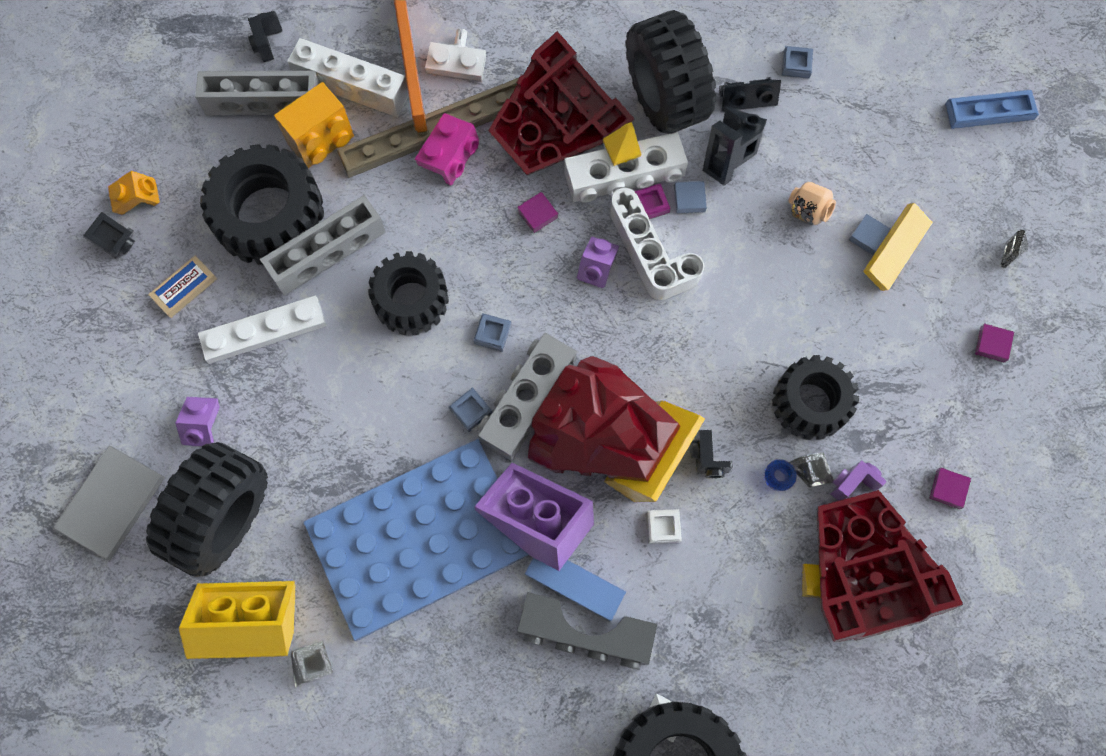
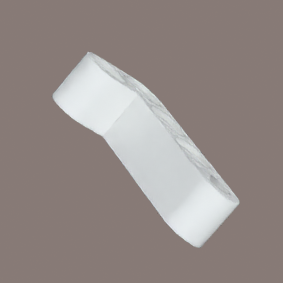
(650, 243)

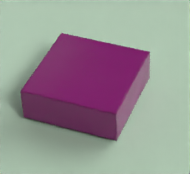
(654, 201)
(537, 212)
(994, 343)
(950, 488)

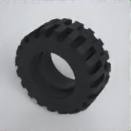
(670, 71)
(245, 174)
(206, 509)
(678, 720)

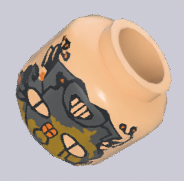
(812, 203)

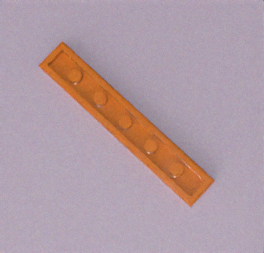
(410, 66)

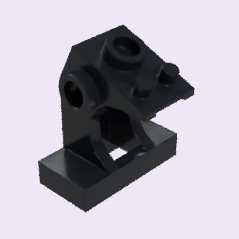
(740, 135)

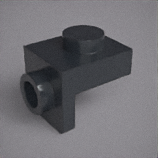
(261, 27)
(110, 235)
(702, 450)

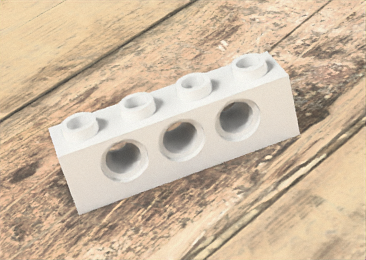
(352, 77)
(663, 149)

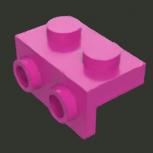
(448, 148)

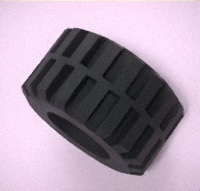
(400, 272)
(832, 381)

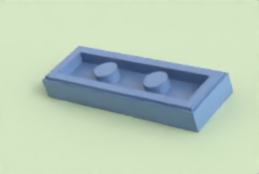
(991, 109)
(579, 587)

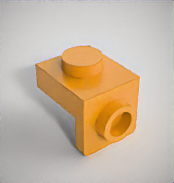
(131, 191)

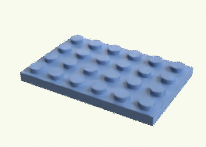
(411, 540)

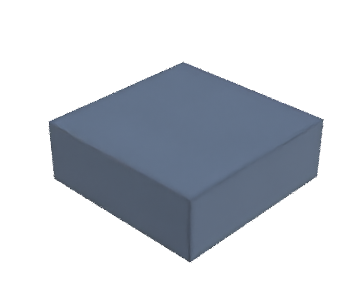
(797, 62)
(690, 197)
(869, 234)
(492, 332)
(470, 409)

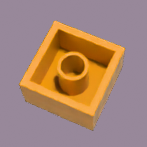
(315, 125)

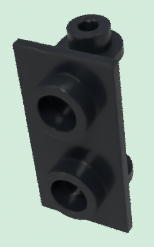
(750, 95)

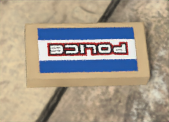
(182, 286)

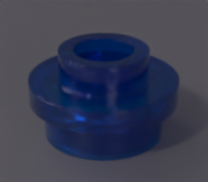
(786, 468)

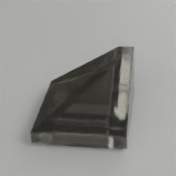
(1014, 248)
(813, 469)
(310, 664)

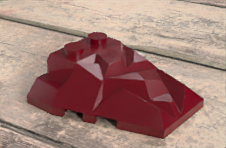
(555, 110)
(600, 424)
(876, 570)

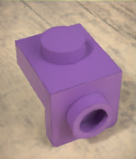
(597, 262)
(196, 420)
(861, 472)

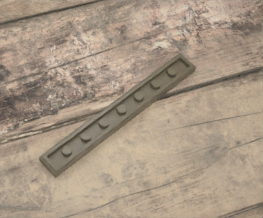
(405, 139)

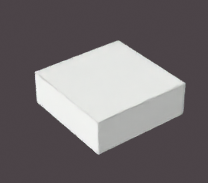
(664, 526)

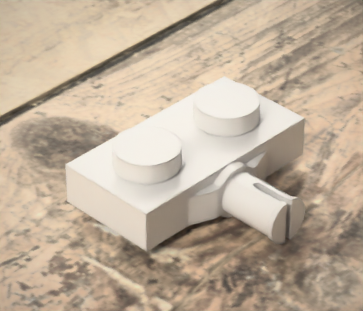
(456, 59)

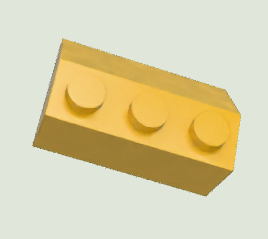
(650, 491)
(239, 620)

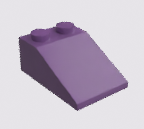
(537, 514)

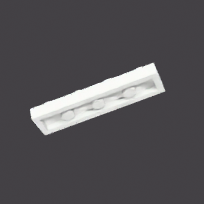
(262, 329)

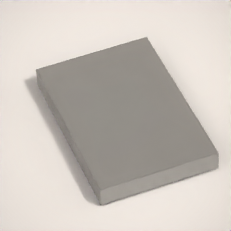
(109, 503)

